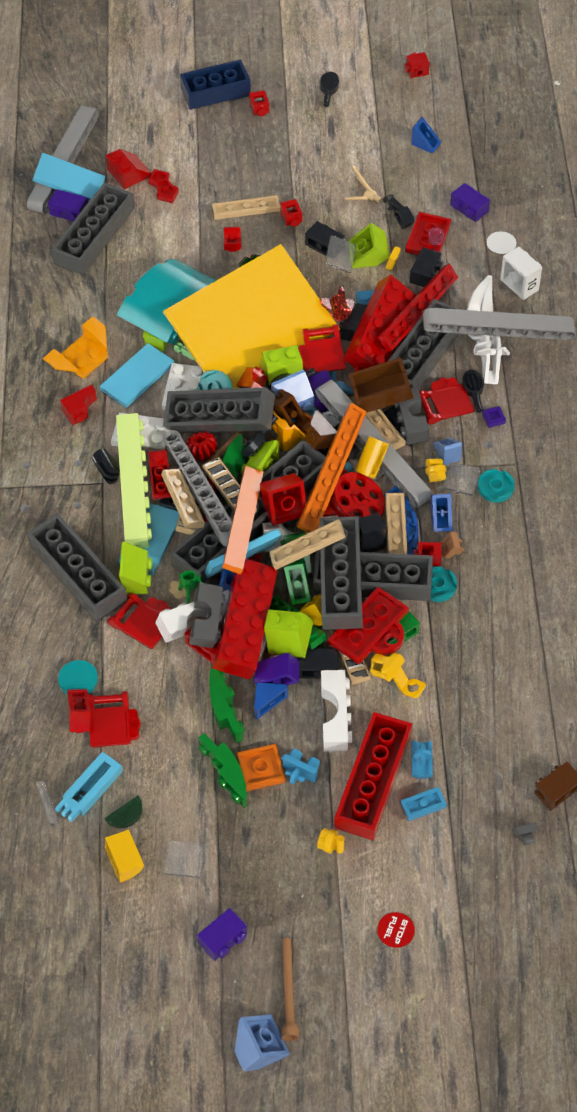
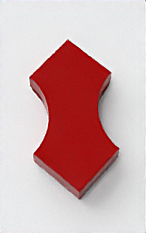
(166, 191)

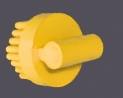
(435, 470)
(330, 841)

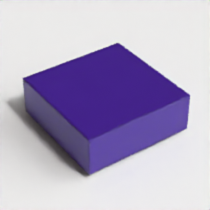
(493, 417)

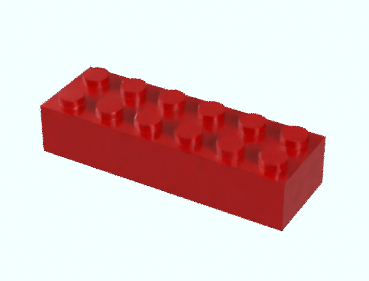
(384, 306)
(245, 620)
(373, 776)

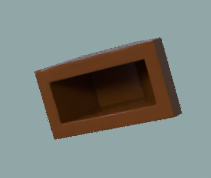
(320, 432)

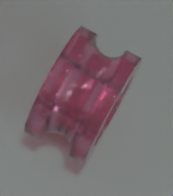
(436, 236)

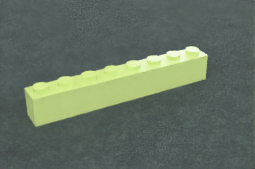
(132, 480)

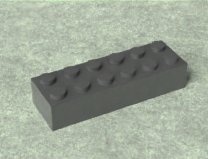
(93, 228)
(423, 349)
(219, 410)
(77, 567)
(397, 574)
(342, 578)

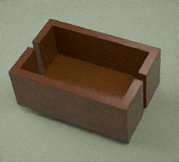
(381, 385)

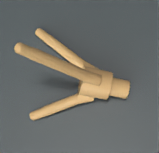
(369, 193)

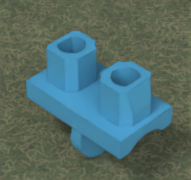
(421, 759)
(299, 770)

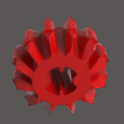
(202, 445)

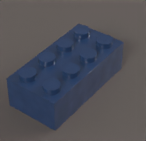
(215, 84)

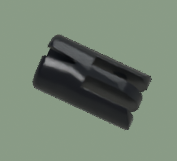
(106, 465)

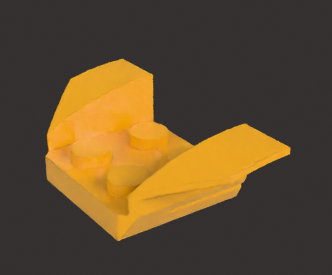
(84, 353)
(287, 436)

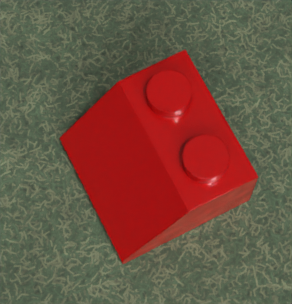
(126, 168)
(283, 498)

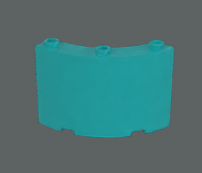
(159, 290)

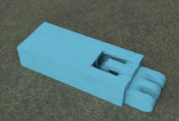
(93, 782)

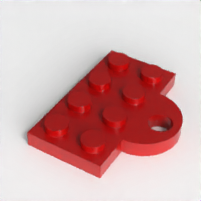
(380, 622)

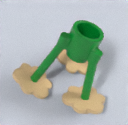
(187, 583)

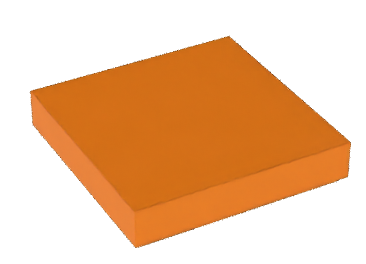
(261, 767)

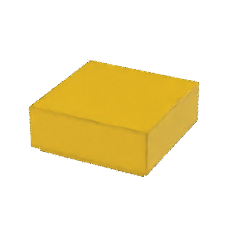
(393, 258)

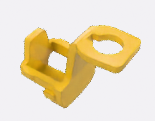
(390, 667)

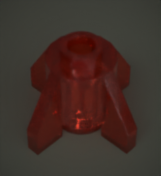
(338, 306)

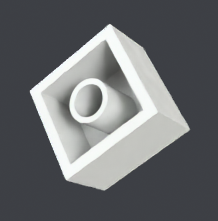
(521, 273)

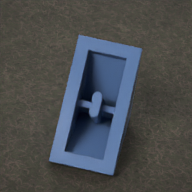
(448, 450)

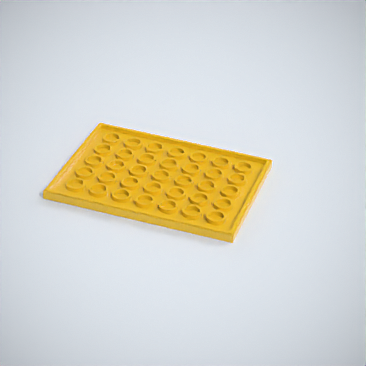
(248, 313)

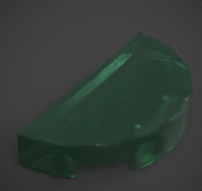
(126, 815)

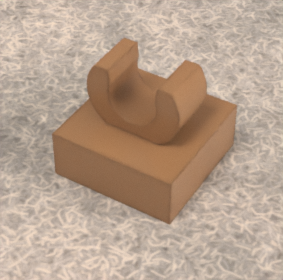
(451, 545)

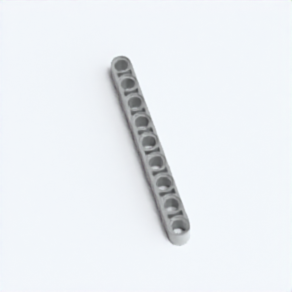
(67, 150)
(498, 324)
(393, 464)
(198, 485)

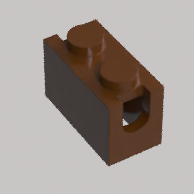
(287, 408)
(557, 785)

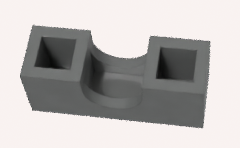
(413, 428)
(209, 599)

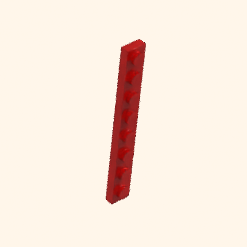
(413, 311)

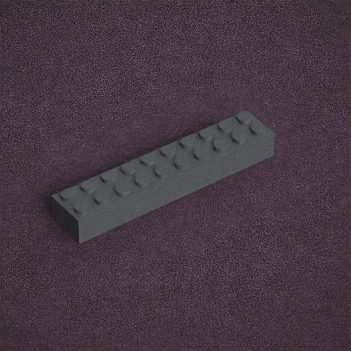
(204, 544)

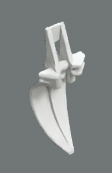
(482, 301)

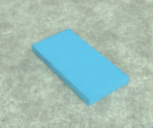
(67, 177)
(137, 375)
(163, 529)
(254, 548)

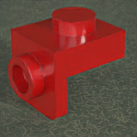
(232, 238)

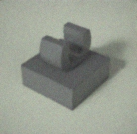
(525, 832)

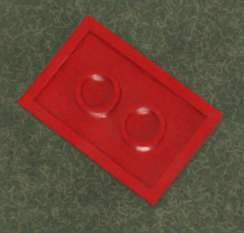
(420, 232)

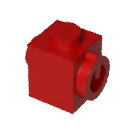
(417, 65)

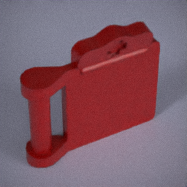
(322, 353)
(448, 398)
(142, 622)
(113, 724)

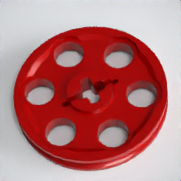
(364, 499)

